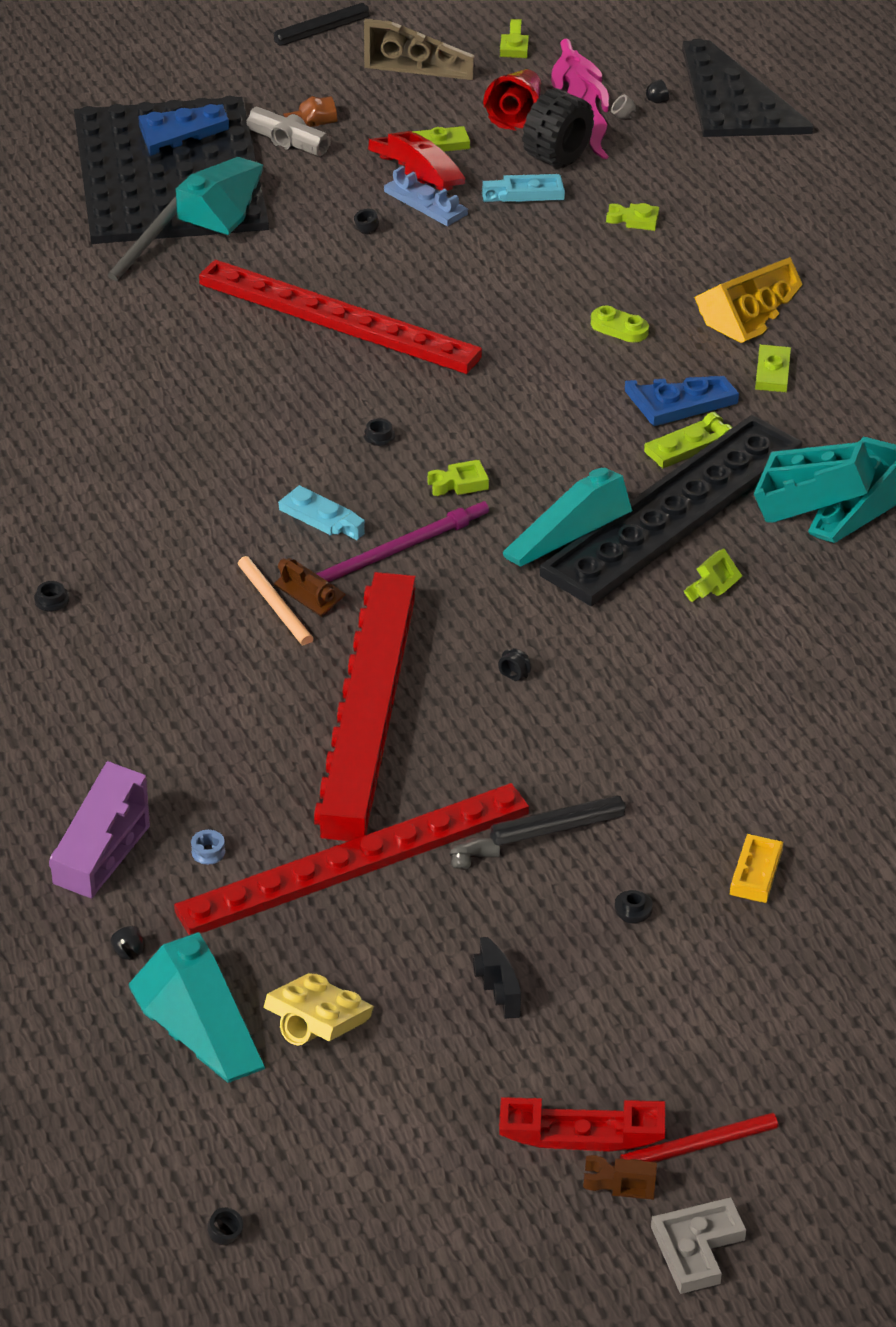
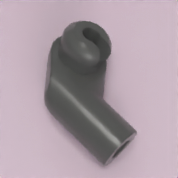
(473, 847)

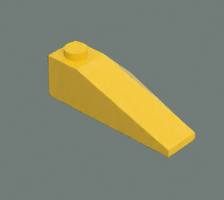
(747, 302)

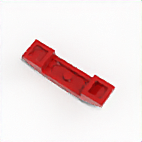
(582, 1129)

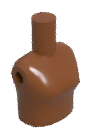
(316, 111)

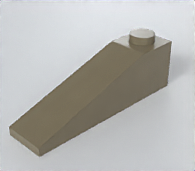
(405, 50)

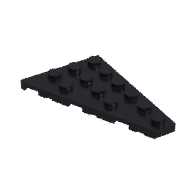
(733, 99)

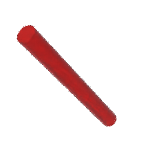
(704, 1139)

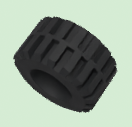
(558, 128)

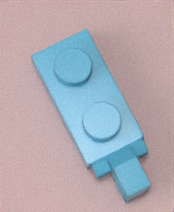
(524, 188)
(322, 513)

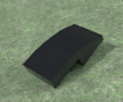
(498, 976)

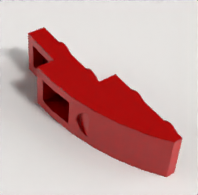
(419, 156)

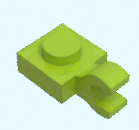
(514, 44)
(717, 576)

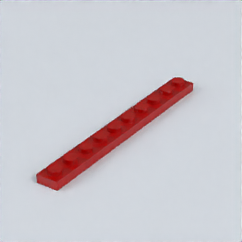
(341, 316)
(349, 860)

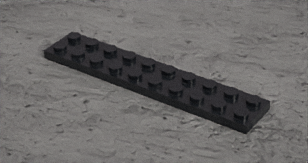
(667, 511)

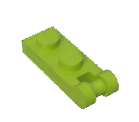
(686, 441)

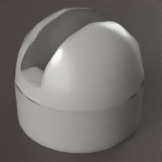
(623, 107)

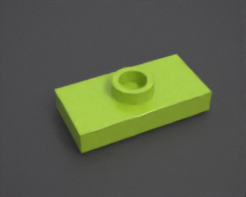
(447, 138)
(773, 368)

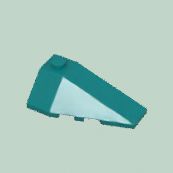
(218, 194)
(579, 511)
(192, 1001)

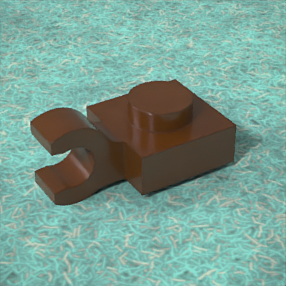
(625, 1179)

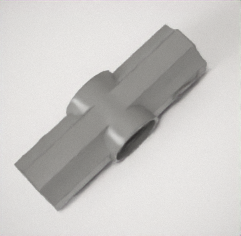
(288, 131)

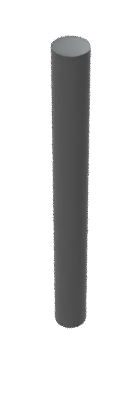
(144, 241)

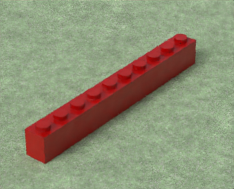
(367, 709)

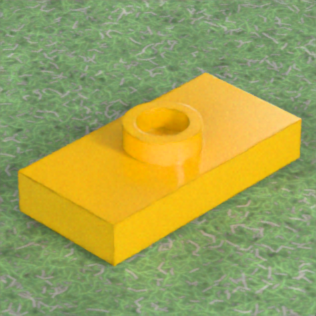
(756, 868)

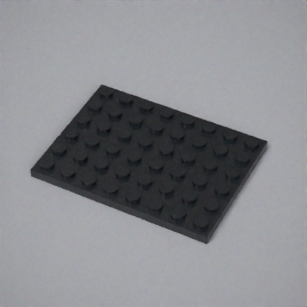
(130, 188)

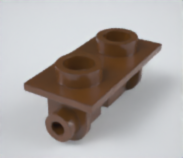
(307, 587)

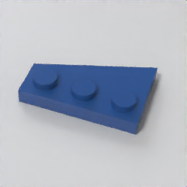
(174, 126)
(675, 401)

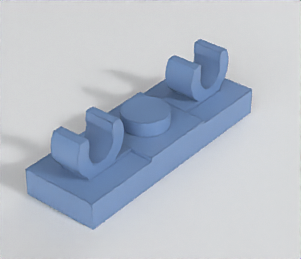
(425, 198)

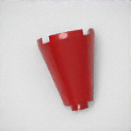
(511, 98)

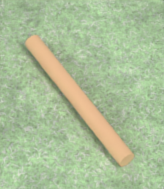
(275, 601)

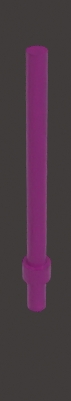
(455, 519)

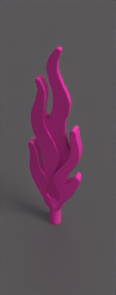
(585, 83)

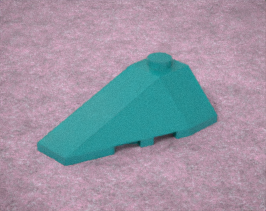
(847, 516)

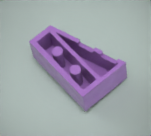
(102, 831)

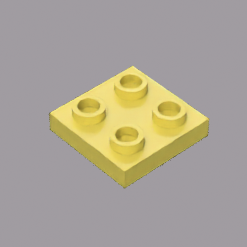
(318, 1003)

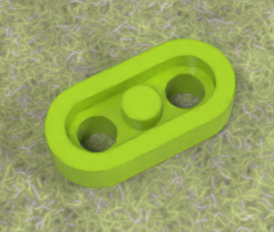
(619, 324)

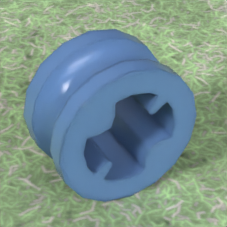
(208, 856)

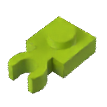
(636, 216)
(462, 477)

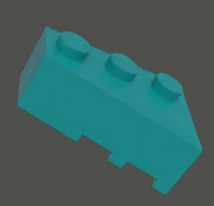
(812, 479)

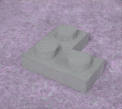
(690, 1235)

